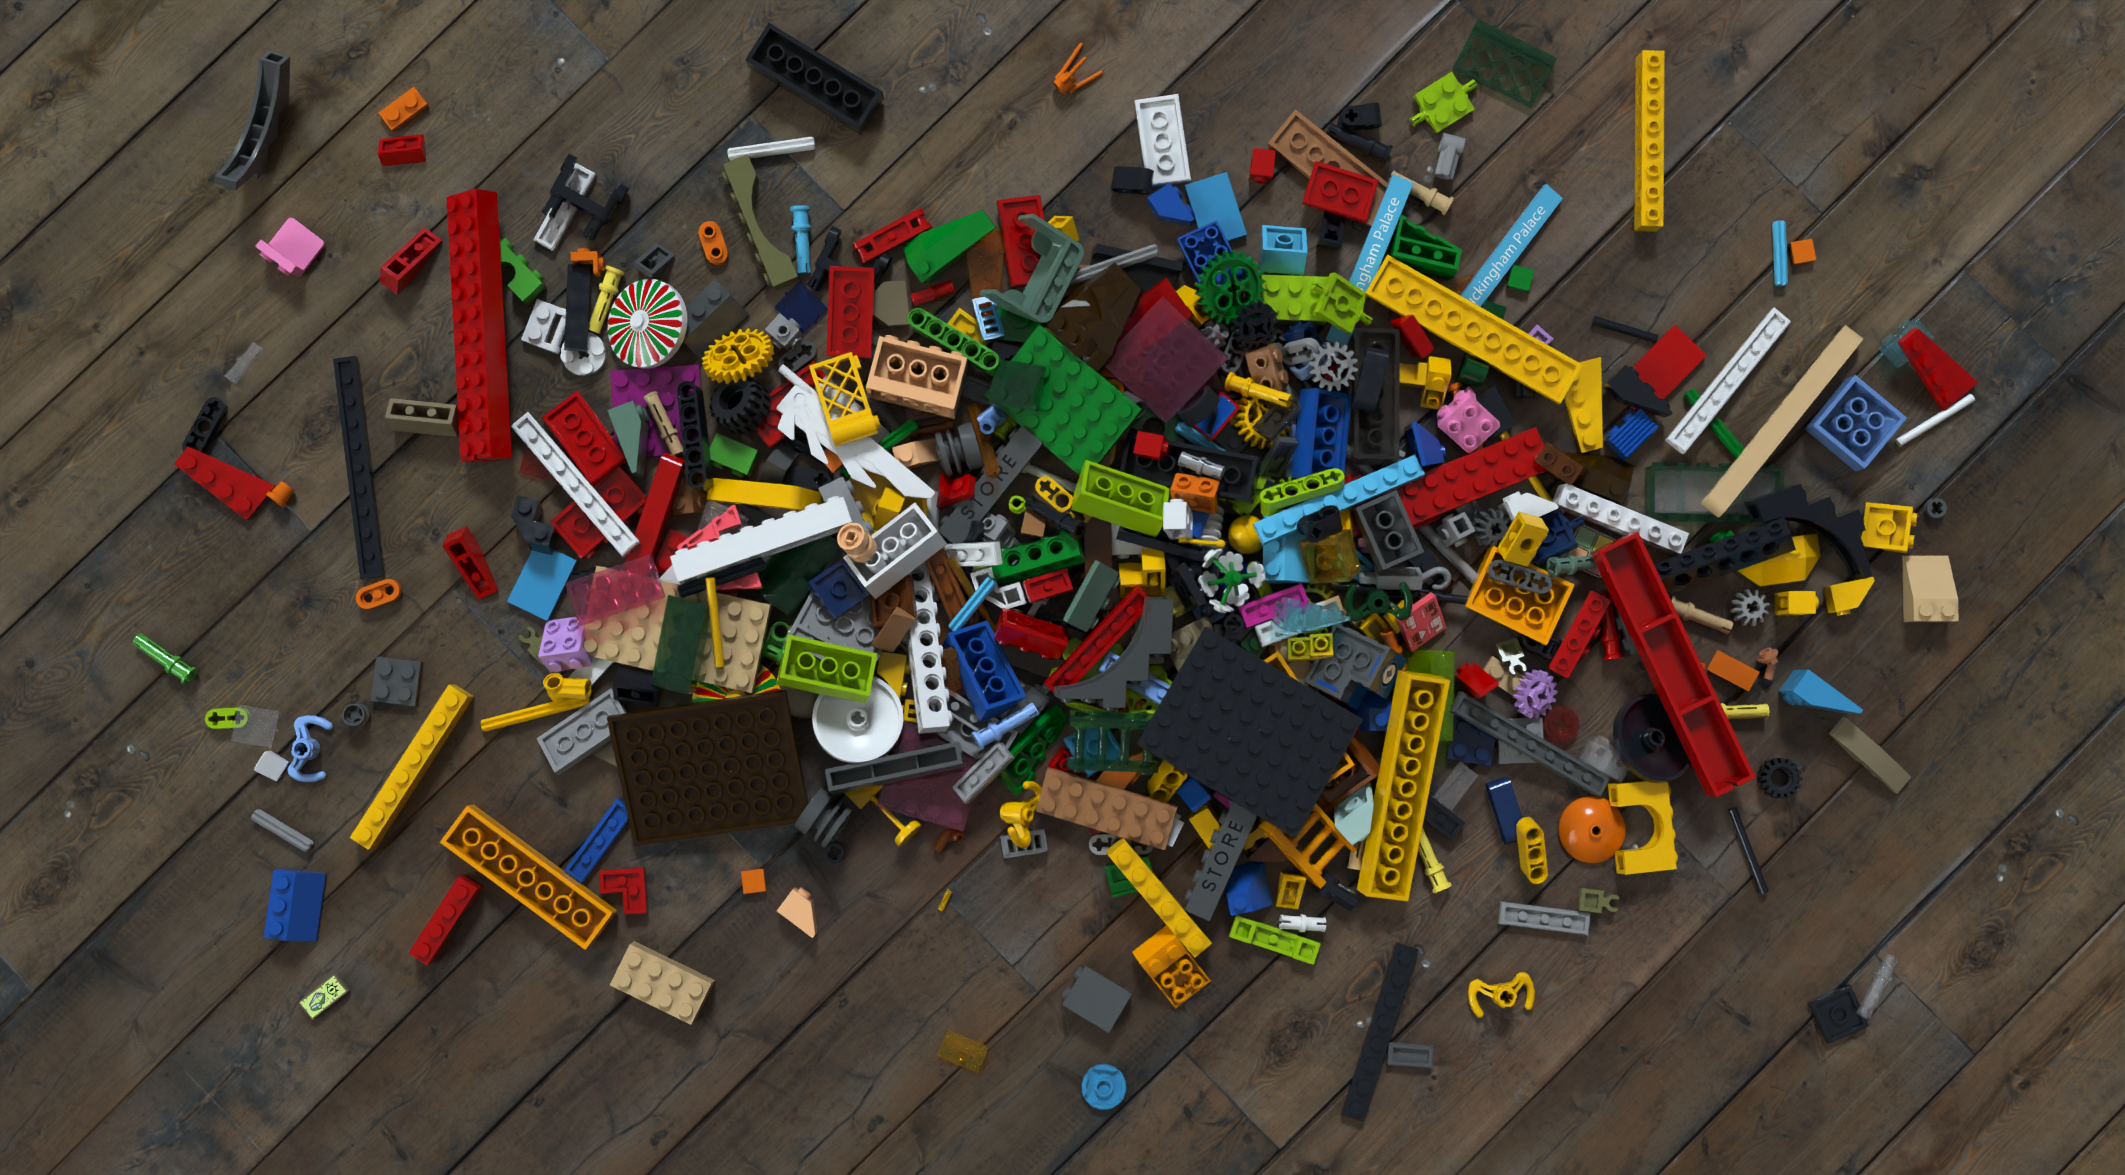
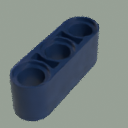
(1504, 808)

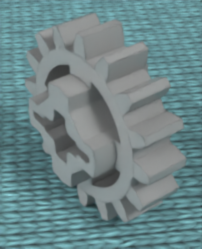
(1342, 364)

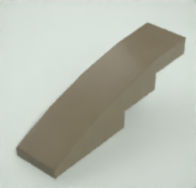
(1870, 755)

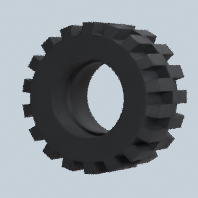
(740, 405)

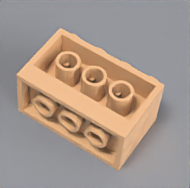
(912, 390)

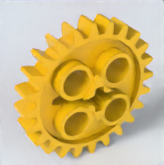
(724, 364)

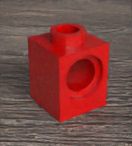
(1262, 165)
(1151, 446)

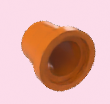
(281, 494)

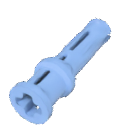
(995, 730)

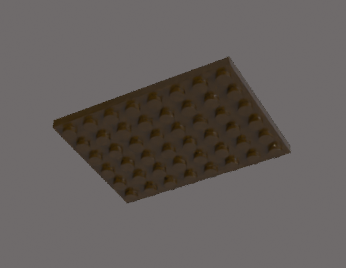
(709, 767)

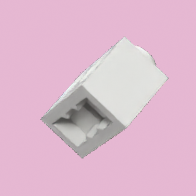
(1177, 519)

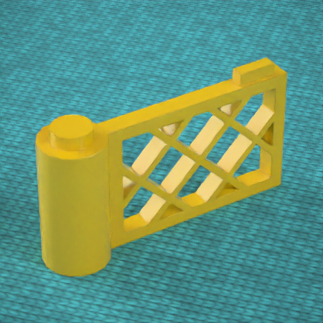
(856, 424)

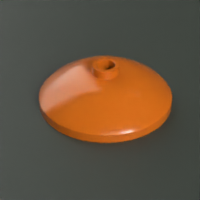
(1577, 824)

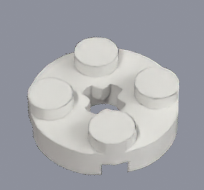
(589, 365)

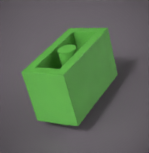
(733, 456)

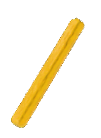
(532, 713)

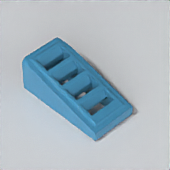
(992, 336)

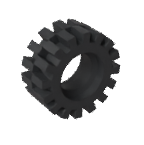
(1792, 778)

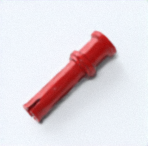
(1610, 637)

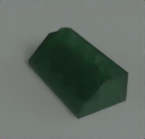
(791, 570)
(681, 644)

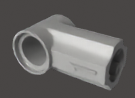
(1450, 150)

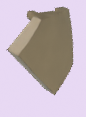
(891, 304)

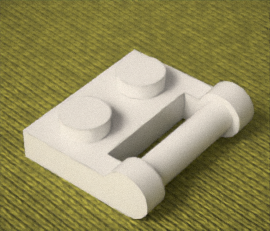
(540, 326)

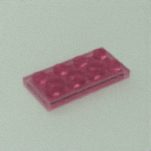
(615, 590)

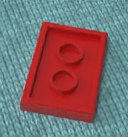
(1340, 192)

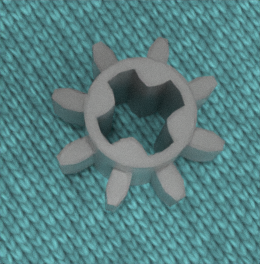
(1216, 332)

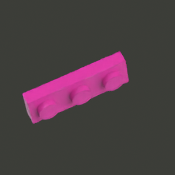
(1263, 608)

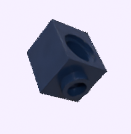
(1300, 331)

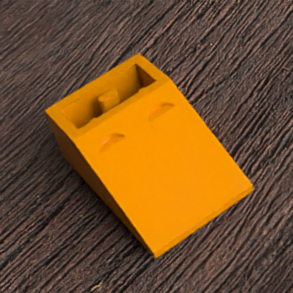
(1171, 966)

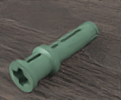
(1569, 565)

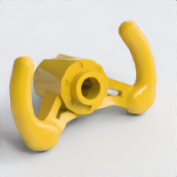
(1020, 815)
(1497, 989)

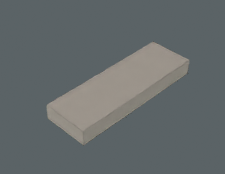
(983, 772)

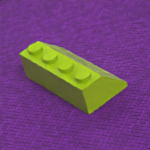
(1120, 498)
(845, 677)

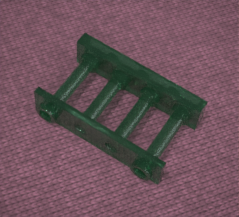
(1104, 721)

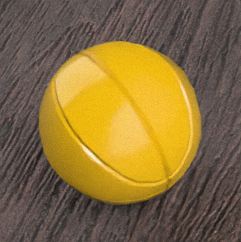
(1243, 536)

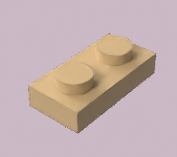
(1501, 675)

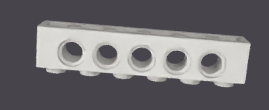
(1620, 519)

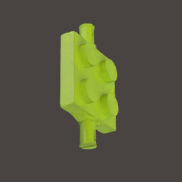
(1443, 102)
(1340, 303)

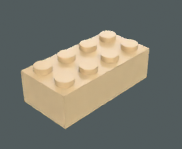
(662, 982)

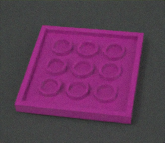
(636, 383)

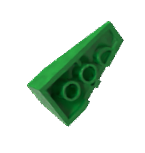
(942, 246)
(1030, 748)

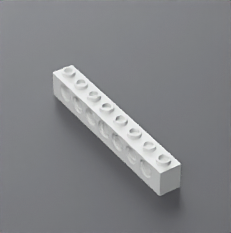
(926, 719)

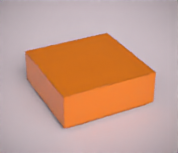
(1802, 251)
(753, 881)

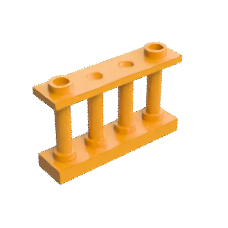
(1301, 858)

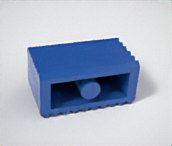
(1630, 434)

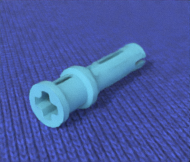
(801, 228)

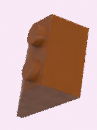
(1344, 785)

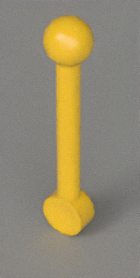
(1220, 543)

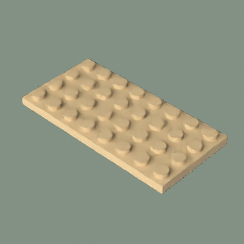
(635, 635)

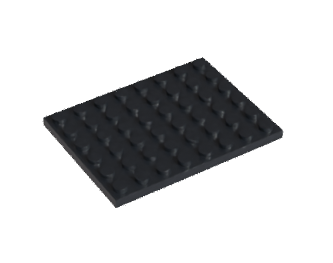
(1249, 732)

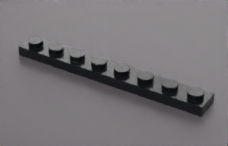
(1379, 1031)

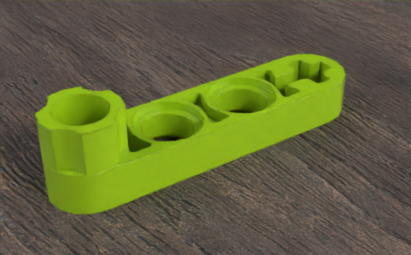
(1270, 497)

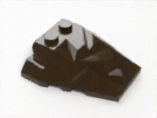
(1095, 315)

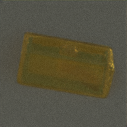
(962, 1051)

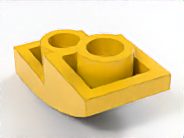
(1310, 648)

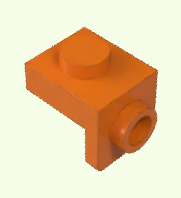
(587, 257)

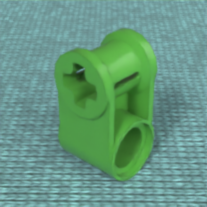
(775, 643)

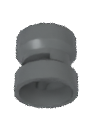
(352, 713)

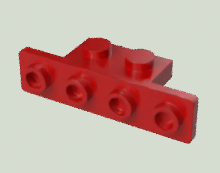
(1581, 631)

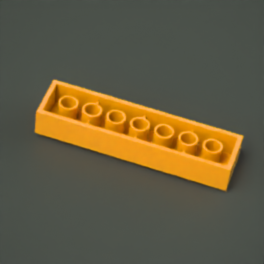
(528, 876)

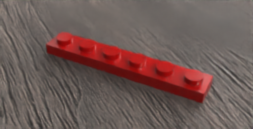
(1099, 640)

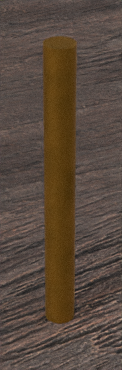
(967, 586)

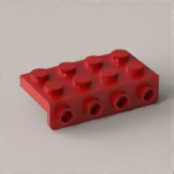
(577, 528)

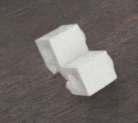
(1005, 596)

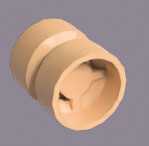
(856, 542)

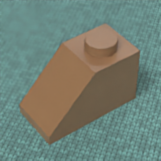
(1033, 525)

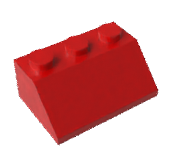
(1031, 634)

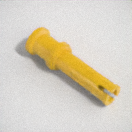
(1249, 387)

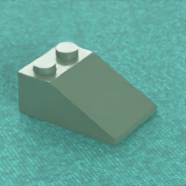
(632, 431)

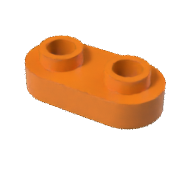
(713, 242)
(379, 593)

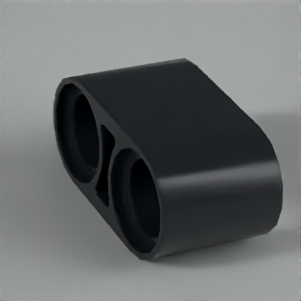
(1132, 180)

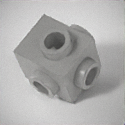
(784, 332)
(997, 529)
(1455, 530)

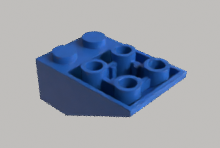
(1202, 245)

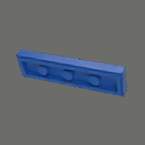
(598, 842)

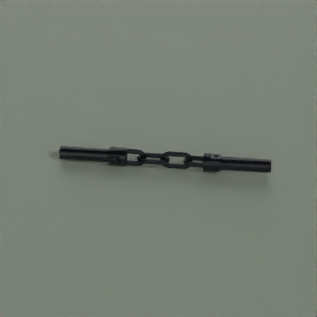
(1365, 588)

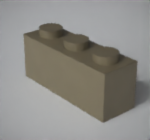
(422, 417)

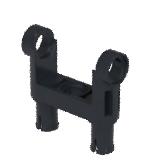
(561, 193)
(824, 261)

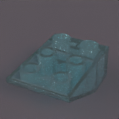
(1299, 619)

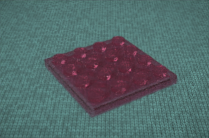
(1165, 359)
(929, 796)

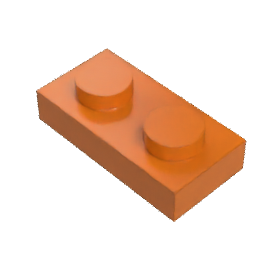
(403, 109)

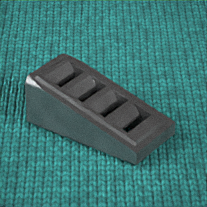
(1042, 840)

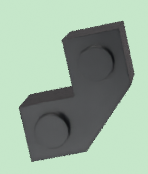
(538, 536)

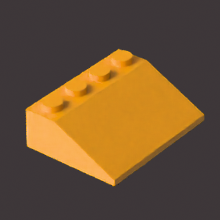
(1515, 608)

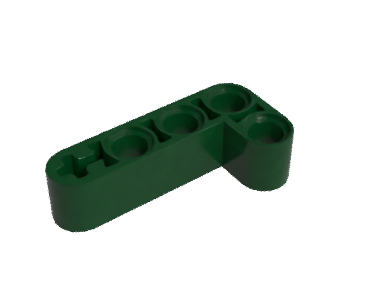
(1472, 369)

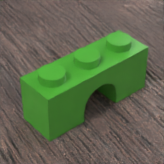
(526, 284)

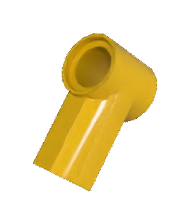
(562, 688)

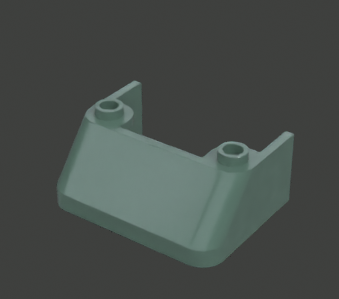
(1050, 278)

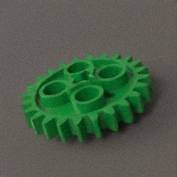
(1211, 292)

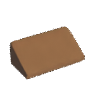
(893, 630)

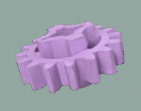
(1535, 694)

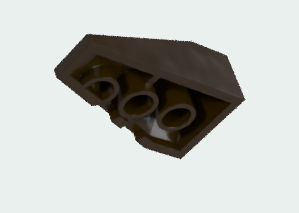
(1606, 476)

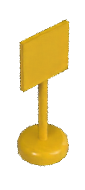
(863, 796)

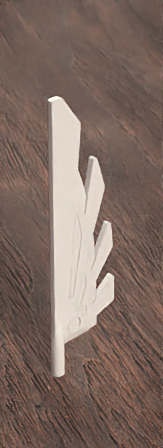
(805, 410)

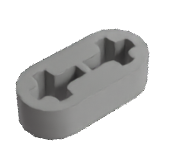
(1298, 347)

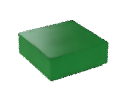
(1520, 278)

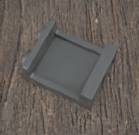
(1095, 997)

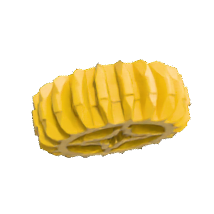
(1247, 428)

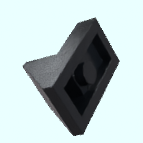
(1331, 231)

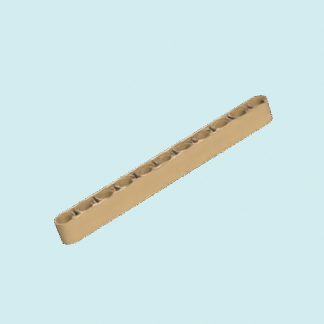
(1781, 421)

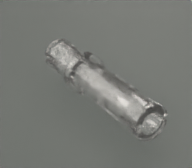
(1881, 978)

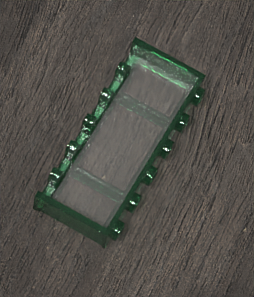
(1678, 490)

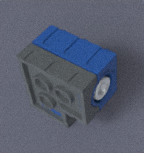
(1355, 668)

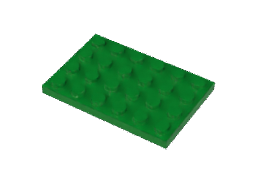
(1078, 408)

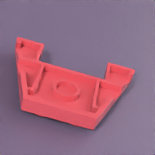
(711, 532)

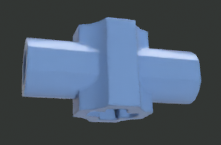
(991, 418)

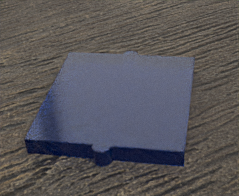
(801, 306)

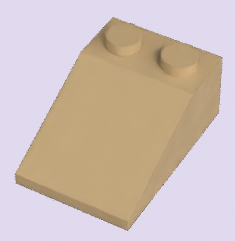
(1929, 590)

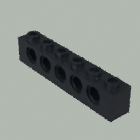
(1725, 556)

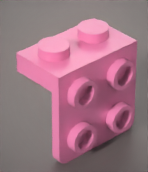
(292, 248)
(1467, 420)

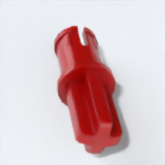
(932, 293)

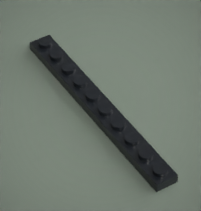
(358, 467)

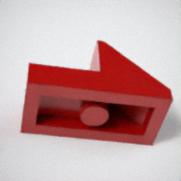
(954, 490)

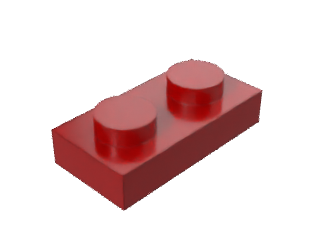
(1047, 586)

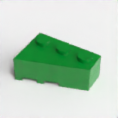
(1423, 250)

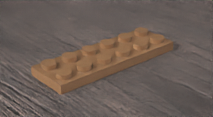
(1304, 143)
(1106, 808)

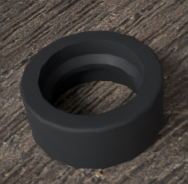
(1199, 406)

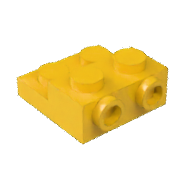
(1888, 527)

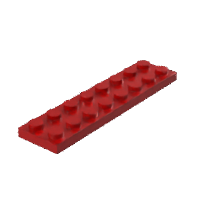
(1472, 477)

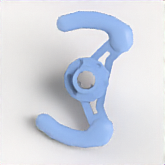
(299, 748)

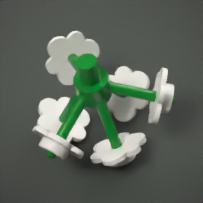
(1229, 566)

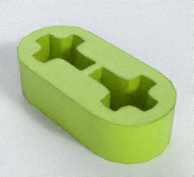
(227, 712)

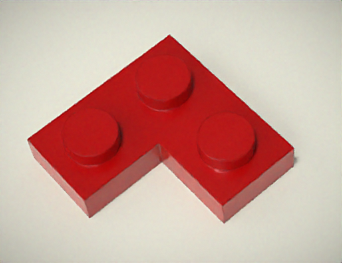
(629, 882)

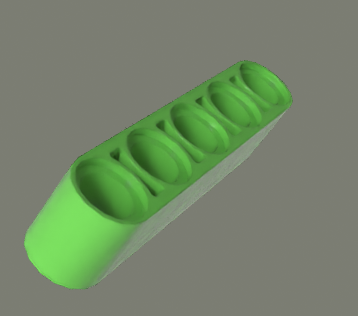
(948, 335)

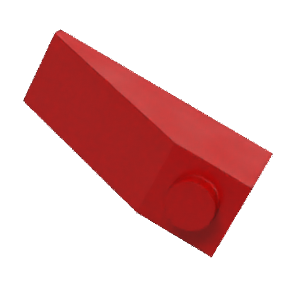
(408, 261)
(470, 561)
(1474, 680)

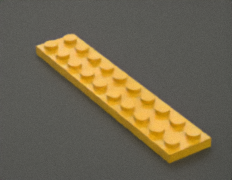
(1474, 329)

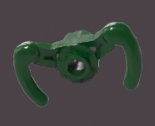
(1359, 613)

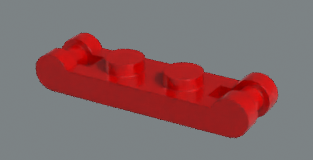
(891, 236)

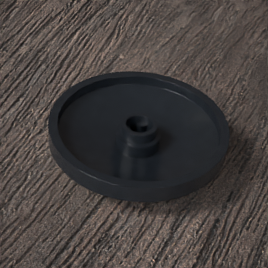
(1649, 741)

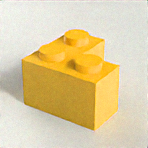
(1147, 575)

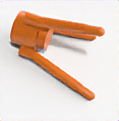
(1065, 81)

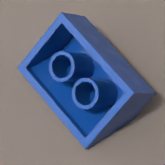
(295, 905)

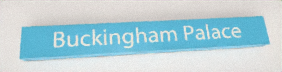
(1376, 243)
(1512, 245)

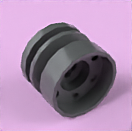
(959, 449)
(823, 818)

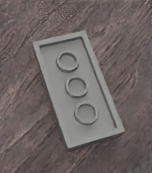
(580, 733)

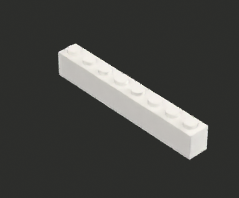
(762, 541)

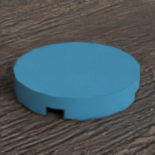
(1103, 1086)

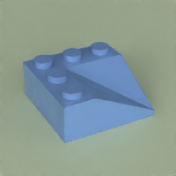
(1855, 423)

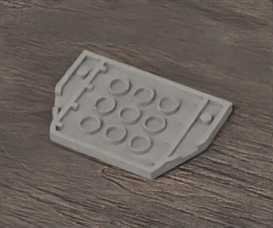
(850, 630)

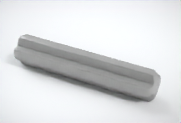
(282, 830)

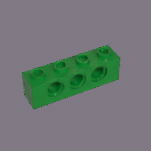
(1027, 568)

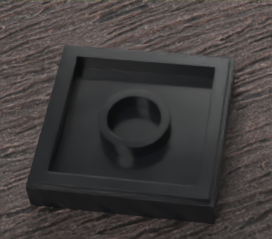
(1837, 1013)

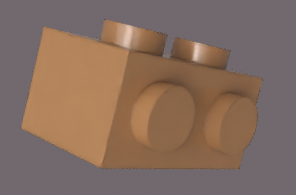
(1267, 366)

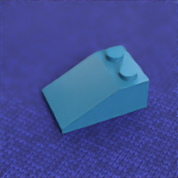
(1811, 691)

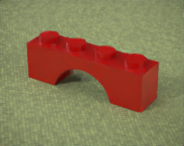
(439, 927)

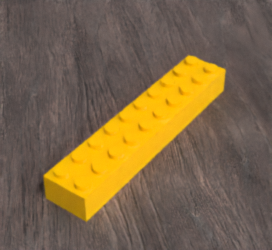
(1403, 785)

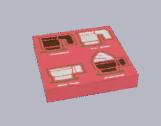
(1423, 622)

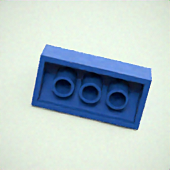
(1321, 431)
(984, 671)

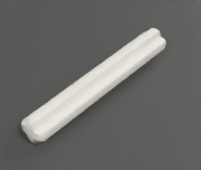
(772, 148)

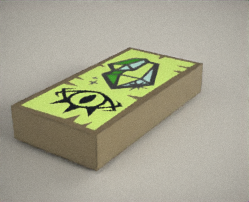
(324, 996)

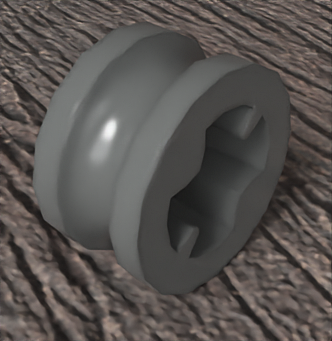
(1942, 508)

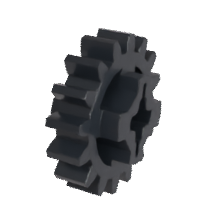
(1248, 334)

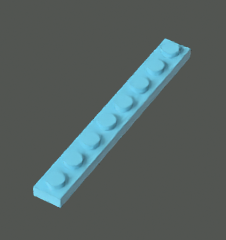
(1349, 496)

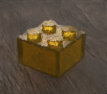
(1331, 558)

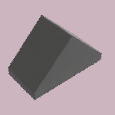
(654, 261)
(778, 465)

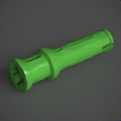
(172, 664)

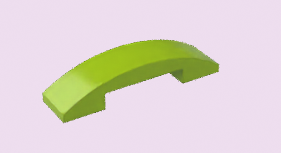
(1274, 939)

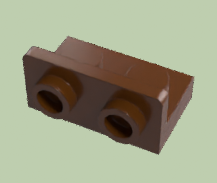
(1560, 464)

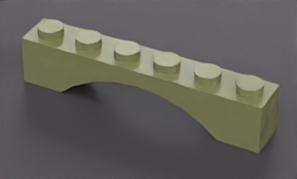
(744, 183)

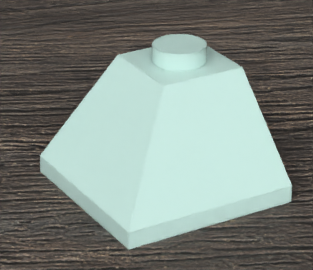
(1354, 814)

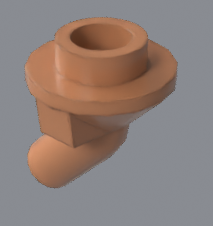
(1768, 656)

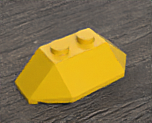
(1786, 567)

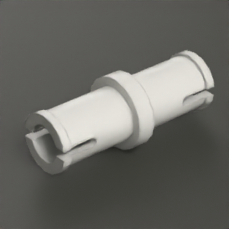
(1302, 923)

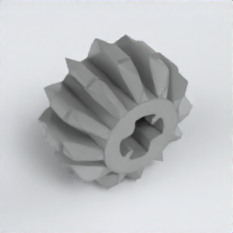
(1741, 607)

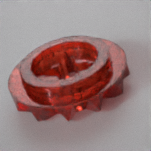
(1569, 717)

